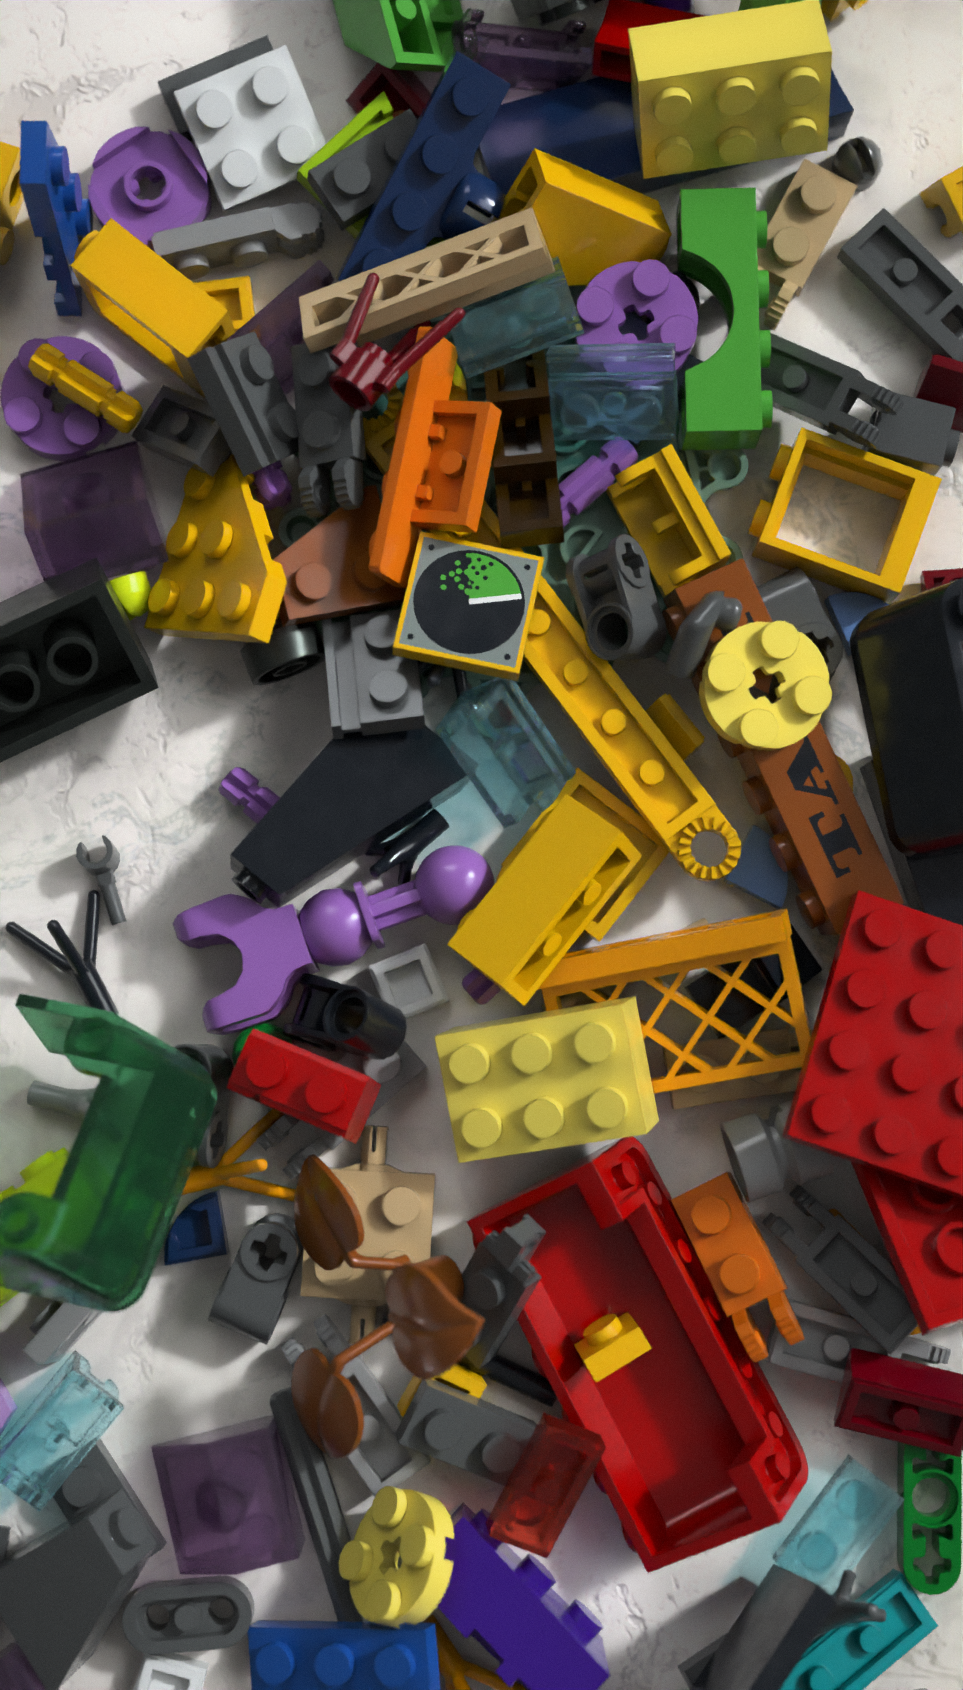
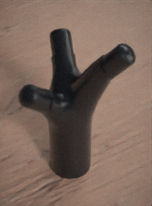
(407, 846)

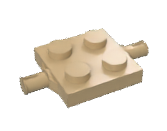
(395, 1220)

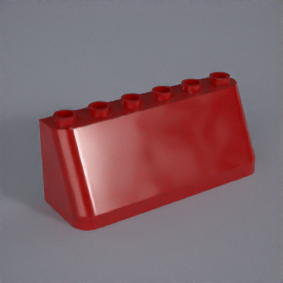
(688, 1425)

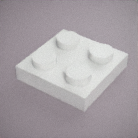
(251, 126)

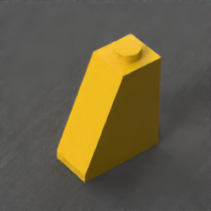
(587, 217)

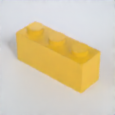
(544, 898)

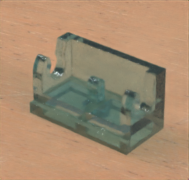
(505, 749)
(57, 1431)

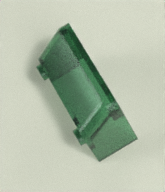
(124, 1171)

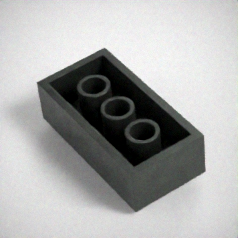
(66, 658)

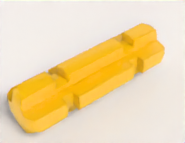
(85, 388)

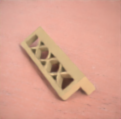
(431, 281)

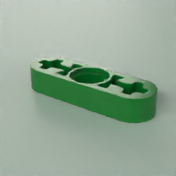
(913, 1543)

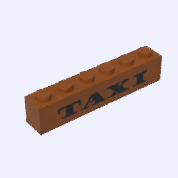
(797, 787)

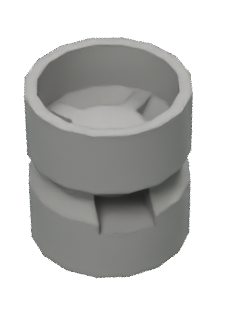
(765, 1159)

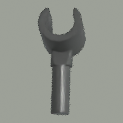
(105, 877)

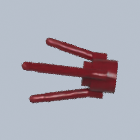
(371, 371)

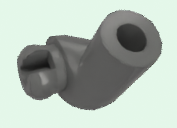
(696, 629)

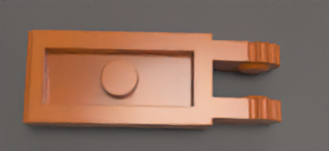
(736, 1260)

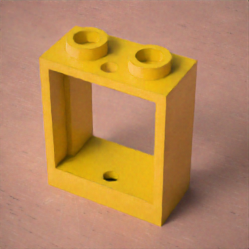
(149, 299)
(910, 486)

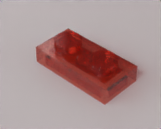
(545, 1485)

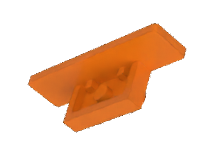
(435, 464)

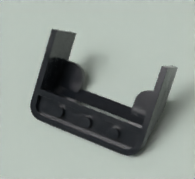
(913, 713)

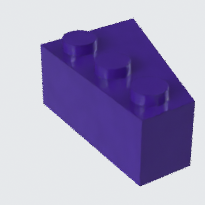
(517, 1613)

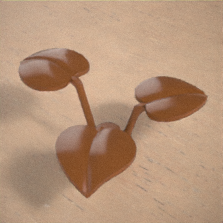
(424, 1315)

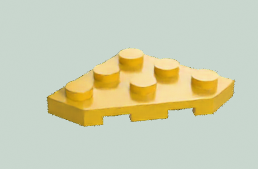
(218, 564)

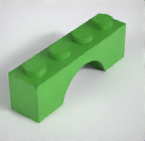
(718, 248)

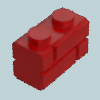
(304, 1085)

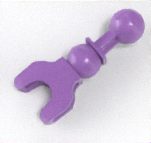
(328, 930)

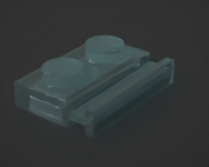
(516, 323)
(613, 391)

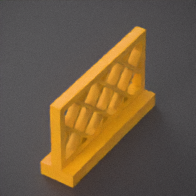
(688, 950)

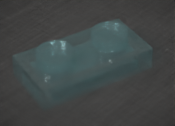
(838, 1525)

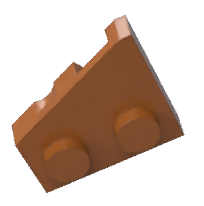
(331, 571)

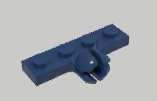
(435, 172)

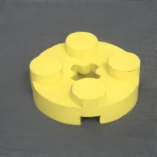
(729, 675)
(396, 1525)

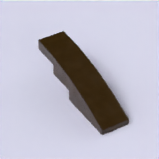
(525, 454)

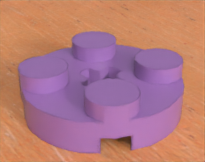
(153, 155)
(648, 291)
(33, 414)

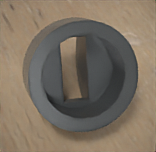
(848, 165)

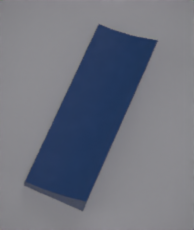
(594, 130)

